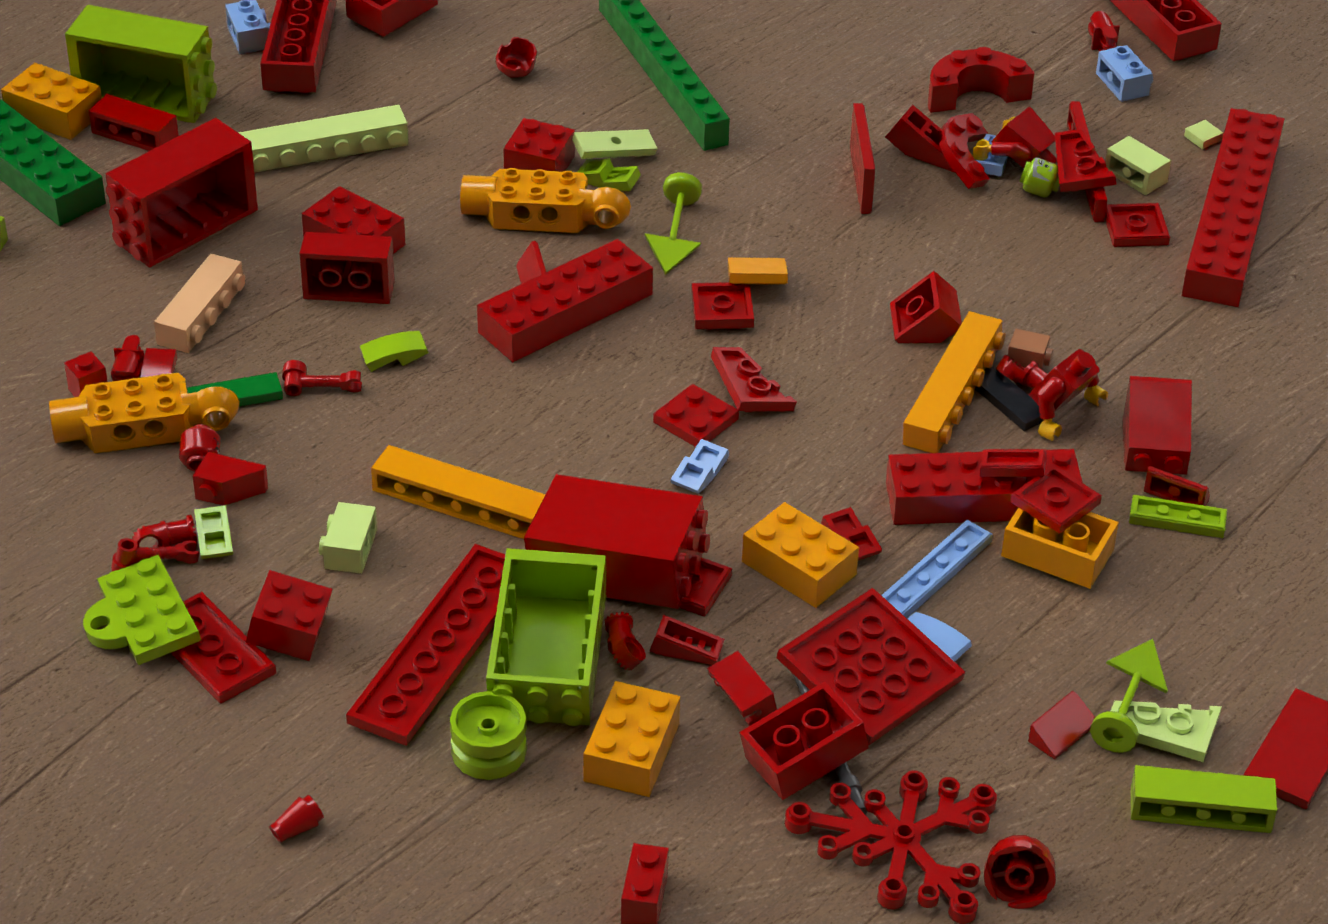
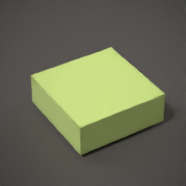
(1203, 134)

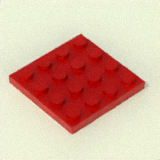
(872, 662)

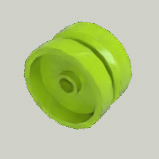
(488, 735)

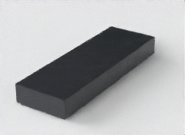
(1009, 399)

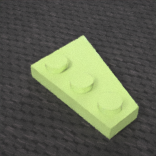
(1174, 729)

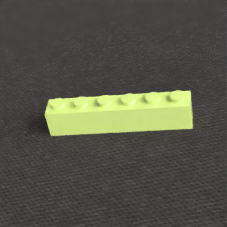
(327, 138)

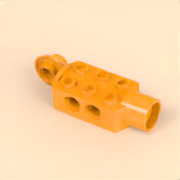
(542, 201)
(139, 412)

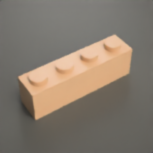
(199, 303)

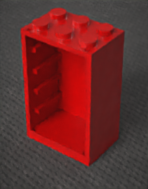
(182, 192)
(647, 535)

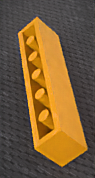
(953, 383)
(455, 491)

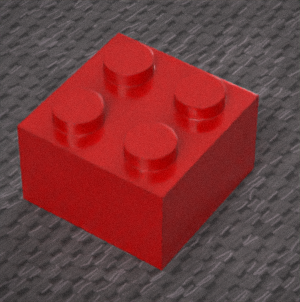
(539, 147)
(289, 615)

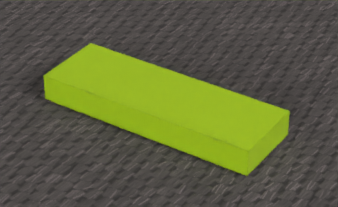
(1178, 516)

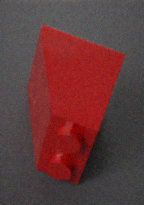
(1157, 424)

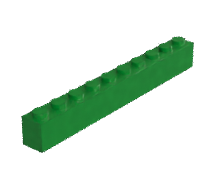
(668, 71)

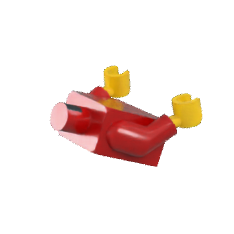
(1020, 139)
(1064, 384)

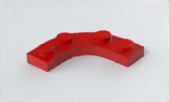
(955, 136)

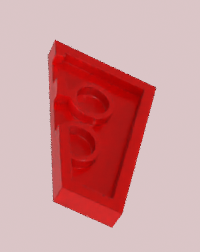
(1079, 163)
(746, 383)

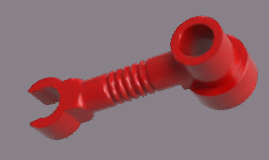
(296, 377)
(129, 553)

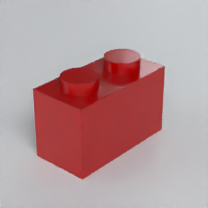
(644, 884)

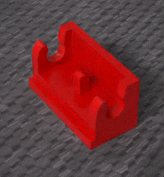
(743, 687)

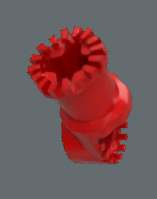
(1030, 376)
(168, 533)
(622, 641)

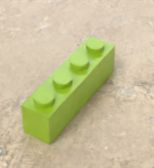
(1203, 799)

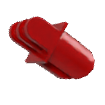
(1102, 31)
(128, 360)

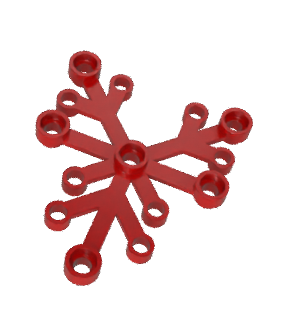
(904, 838)

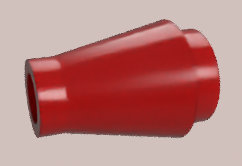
(298, 818)

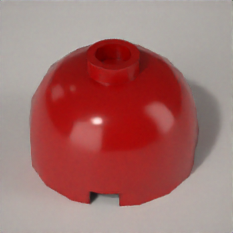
(1020, 871)

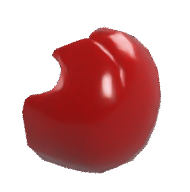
(516, 58)

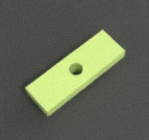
(614, 144)

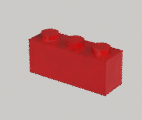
(132, 123)

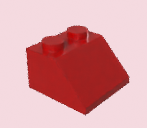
(926, 312)

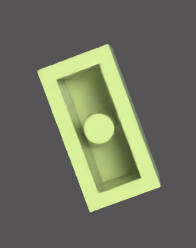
(1138, 165)
(348, 537)

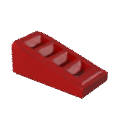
(675, 641)

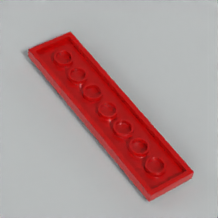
(432, 650)

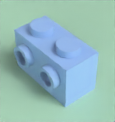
(247, 25)
(1124, 73)

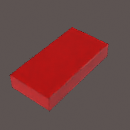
(1013, 463)

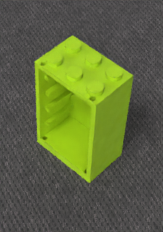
(144, 59)
(549, 633)

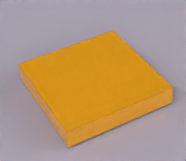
(757, 270)

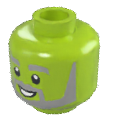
(1040, 177)

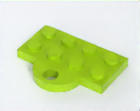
(140, 612)

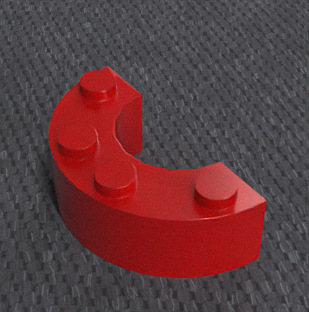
(978, 71)

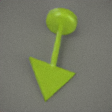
(681, 190)
(1114, 729)

